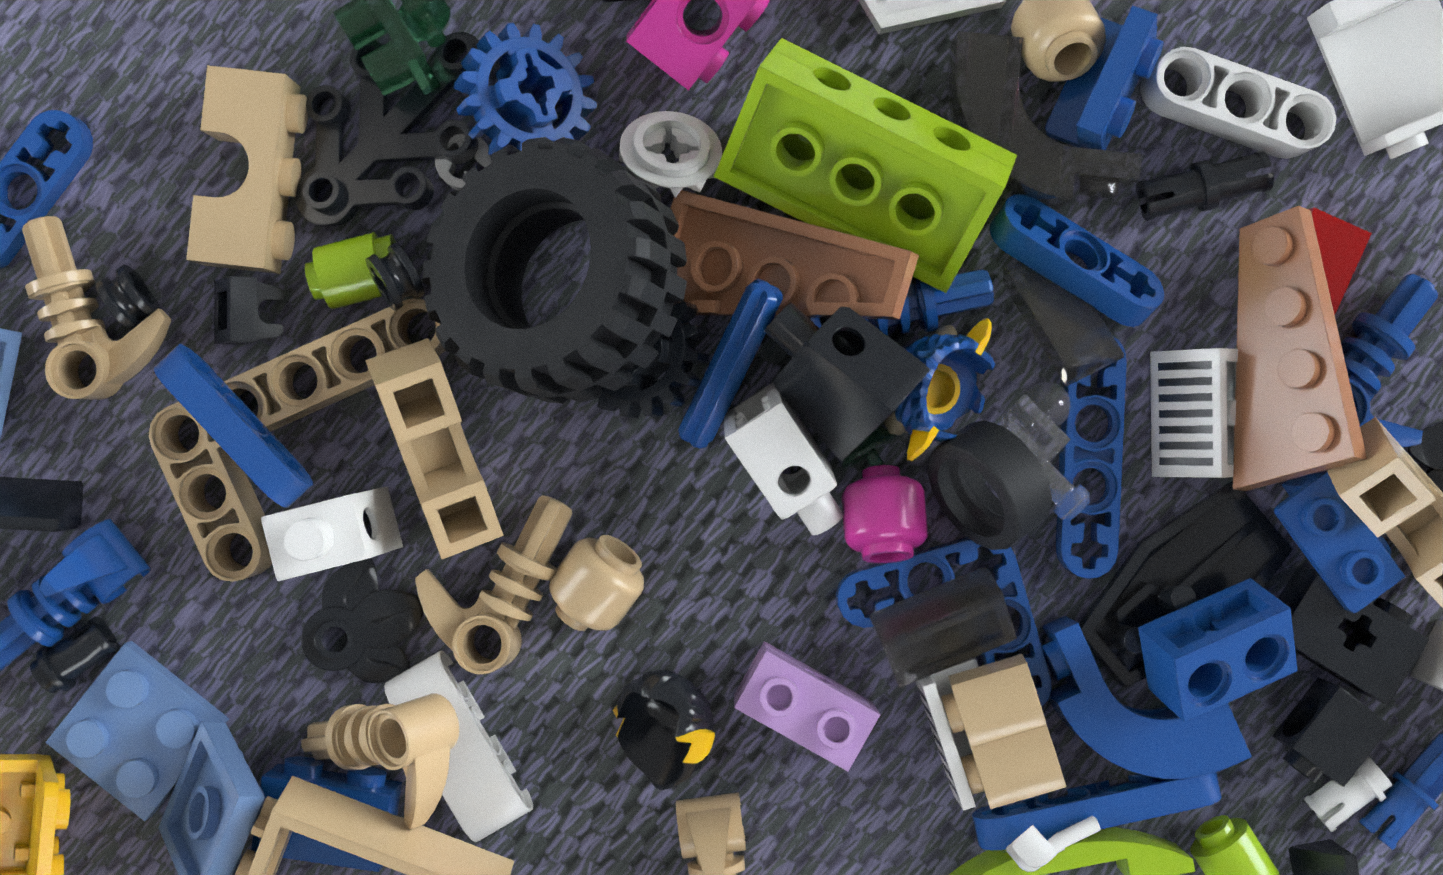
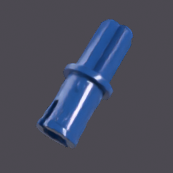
(1409, 795)

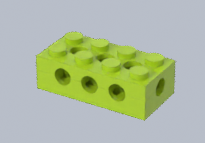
(863, 161)

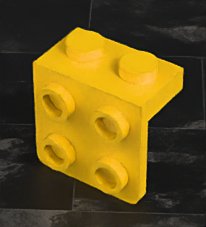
(30, 812)

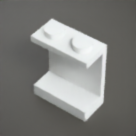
(1385, 68)

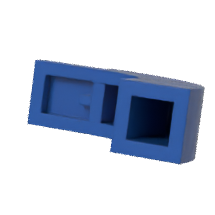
(1134, 738)

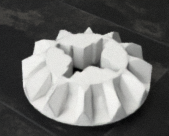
(688, 137)

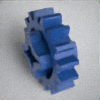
(529, 85)

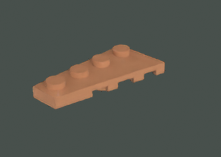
(808, 263)
(1291, 366)

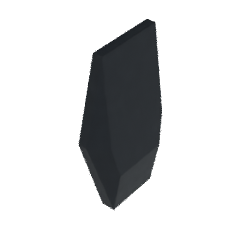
(1176, 565)

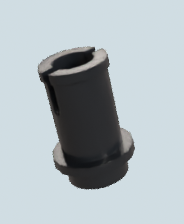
(60, 665)

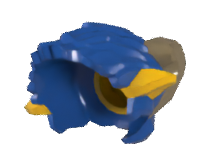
(948, 387)

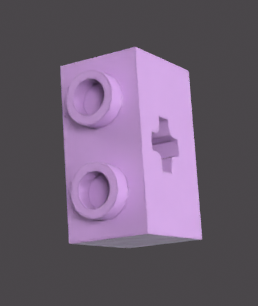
(806, 706)

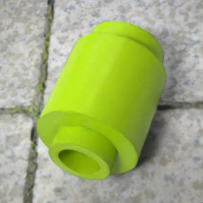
(341, 271)
(1230, 848)

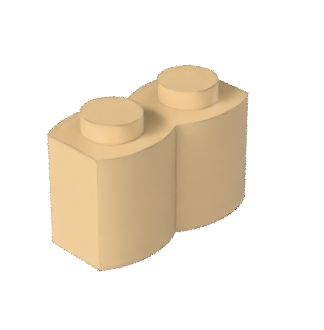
(1005, 731)

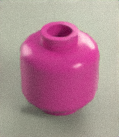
(884, 515)

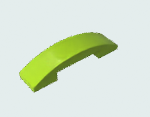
(1132, 850)

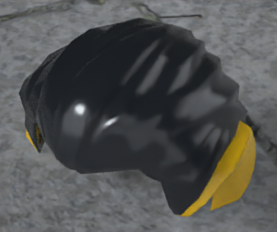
(665, 727)

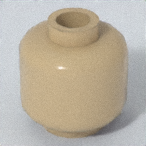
(1059, 37)
(597, 583)

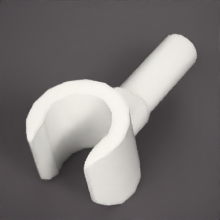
(1034, 851)

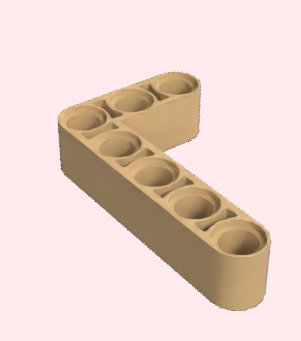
(278, 406)

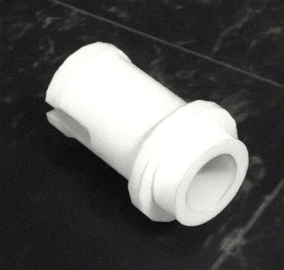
(1337, 803)

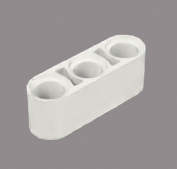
(1265, 99)
(479, 771)

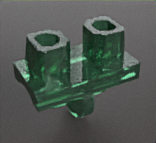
(401, 58)

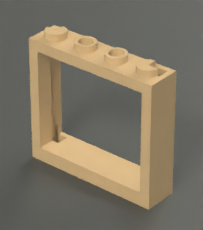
(362, 832)

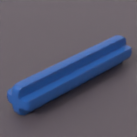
(730, 363)

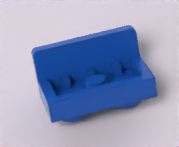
(1099, 101)
(1337, 541)

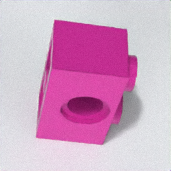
(684, 51)

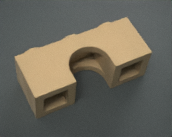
(250, 224)
(434, 447)
(1396, 500)

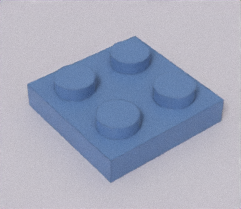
(134, 729)
(211, 805)

